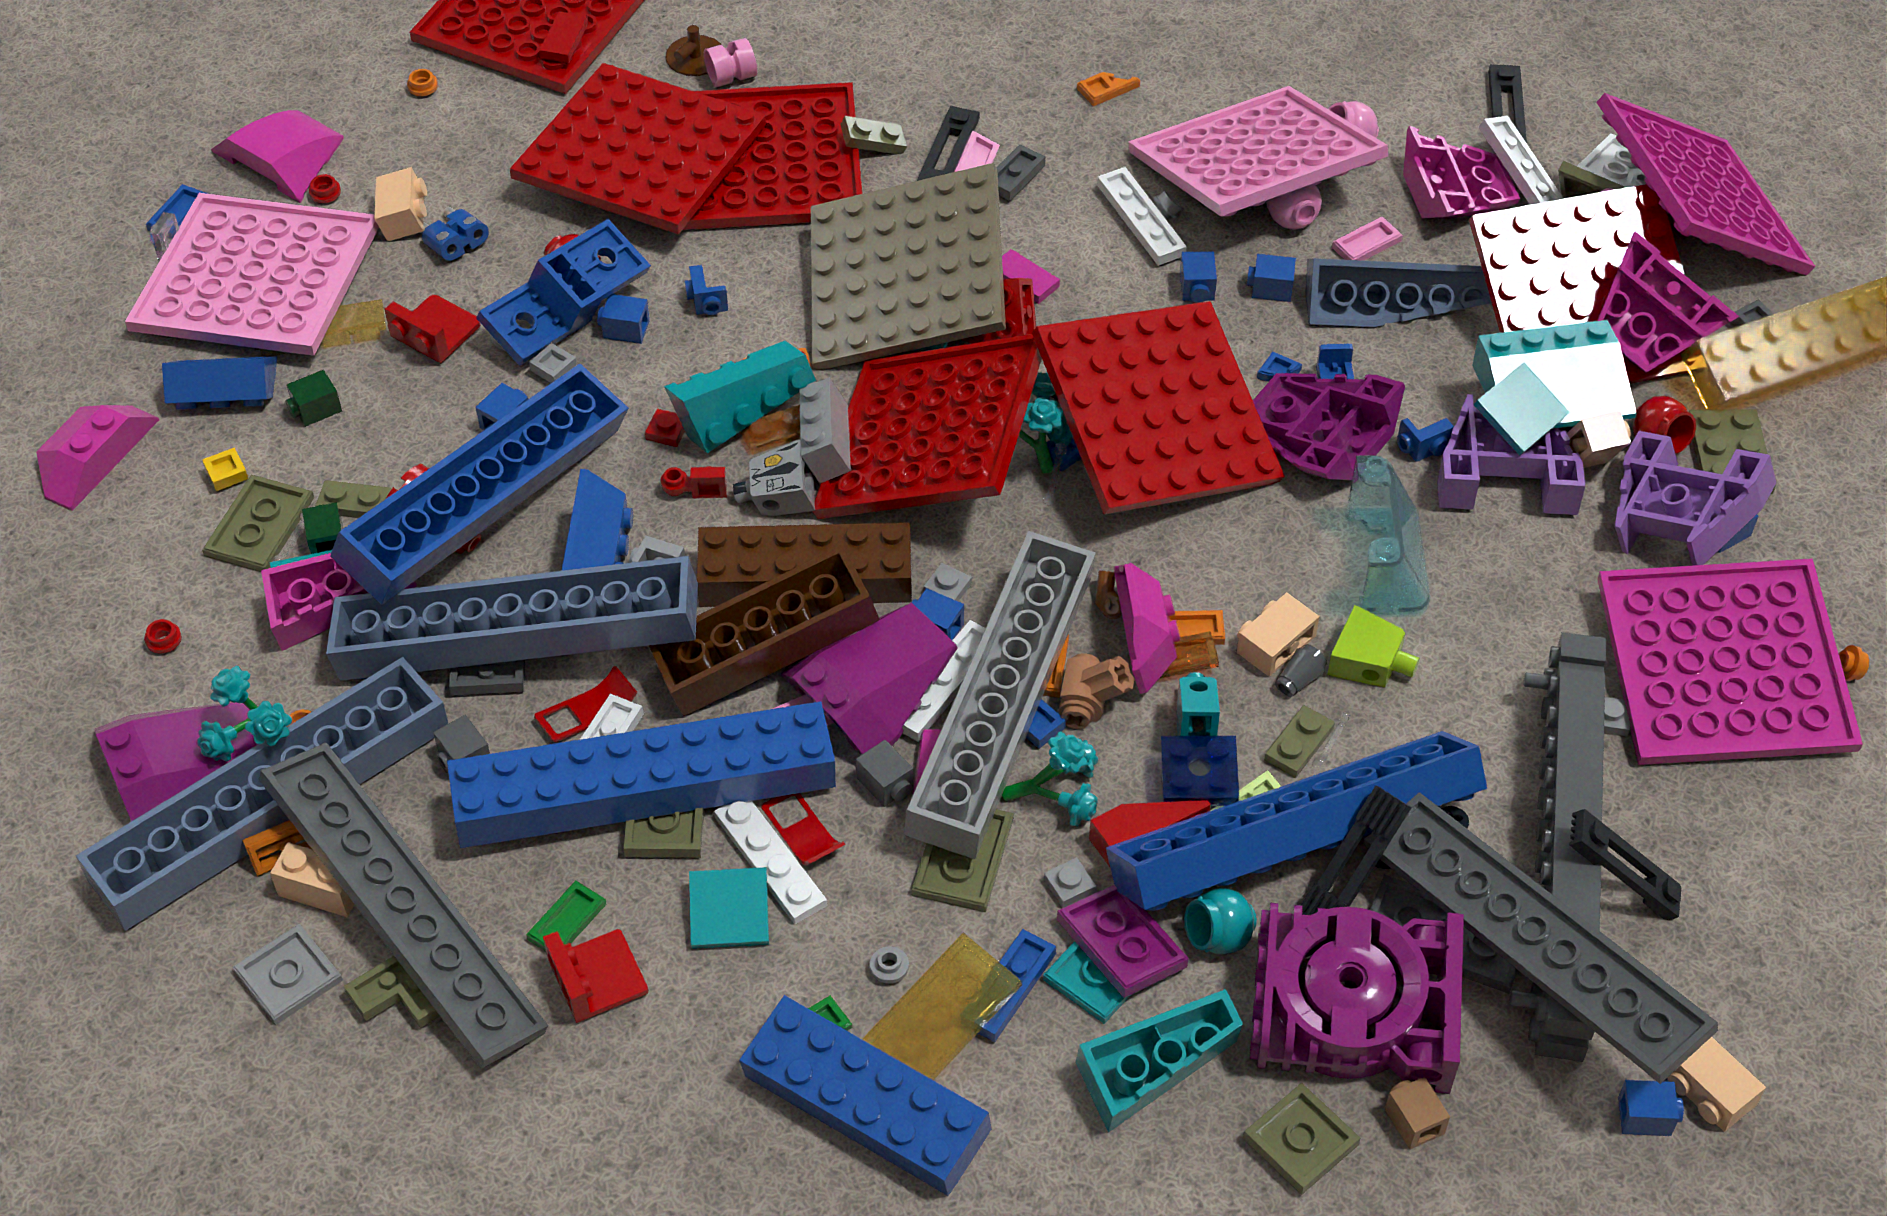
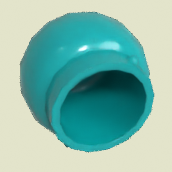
(1220, 921)

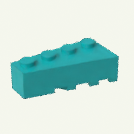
(739, 393)
(1154, 1055)

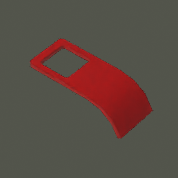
(588, 704)
(806, 837)

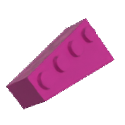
(303, 597)

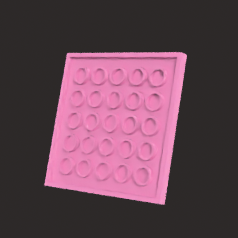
(1257, 150)
(254, 274)

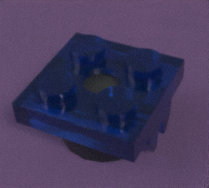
(1200, 769)

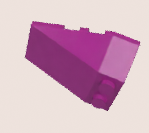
(1329, 421)
(875, 675)
(159, 753)

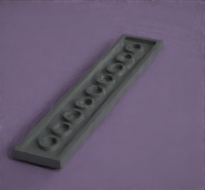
(404, 904)
(1547, 941)

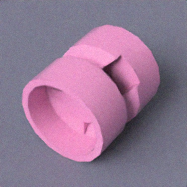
(730, 62)

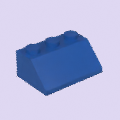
(219, 381)

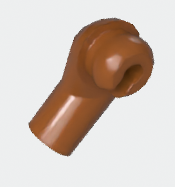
(1106, 598)

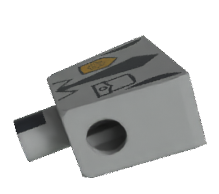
(778, 482)

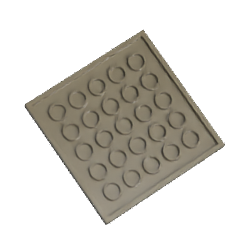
(906, 267)

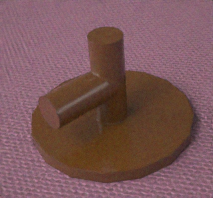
(687, 53)

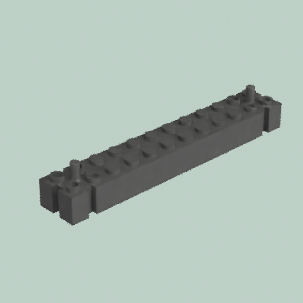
(1571, 783)

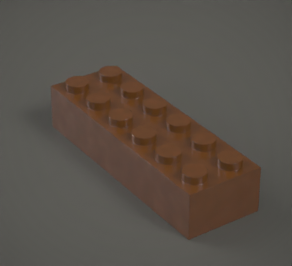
(746, 556)
(766, 630)

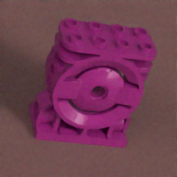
(1368, 951)

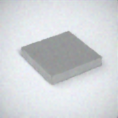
(287, 974)

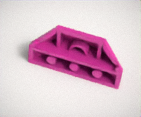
(88, 449)
(1146, 624)

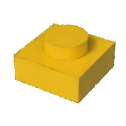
(225, 469)

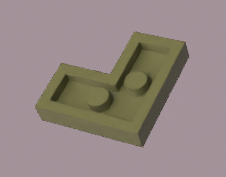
(386, 986)

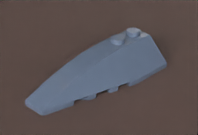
(1388, 291)

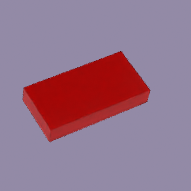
(563, 37)

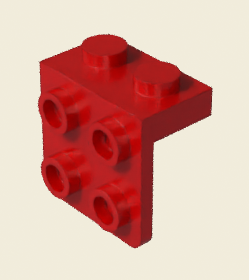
(431, 328)

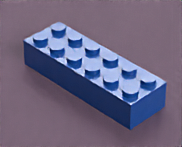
(866, 1095)

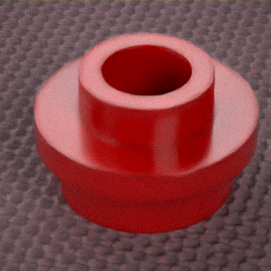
(324, 189)
(159, 629)

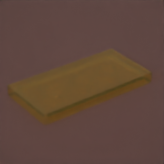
(944, 1008)

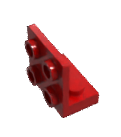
(1019, 311)
(595, 973)

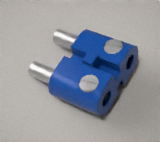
(451, 237)

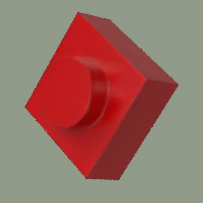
(665, 428)

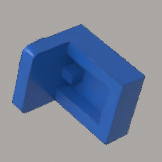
(706, 300)
(1334, 360)
(1426, 441)

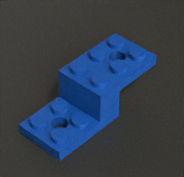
(563, 291)

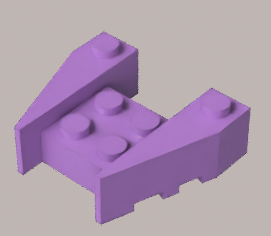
(1481, 450)
(1688, 502)

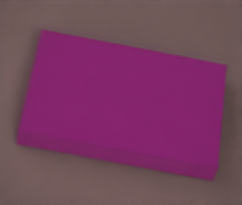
(1122, 940)

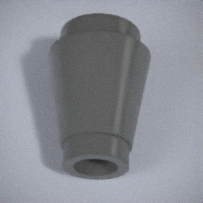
(1301, 670)

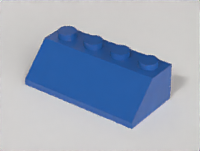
(597, 524)

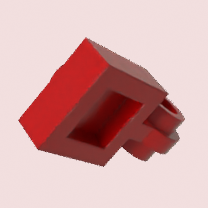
(703, 482)

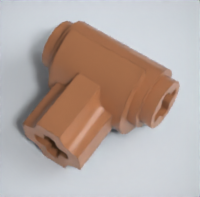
(1089, 685)

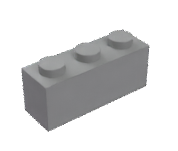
(824, 430)

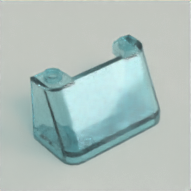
(1396, 564)

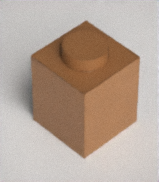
(1416, 1112)

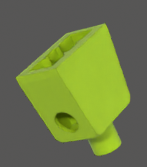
(1370, 650)

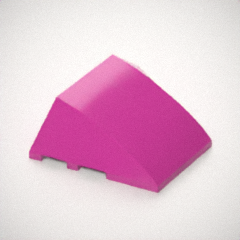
(283, 148)
(1454, 179)
(1658, 307)

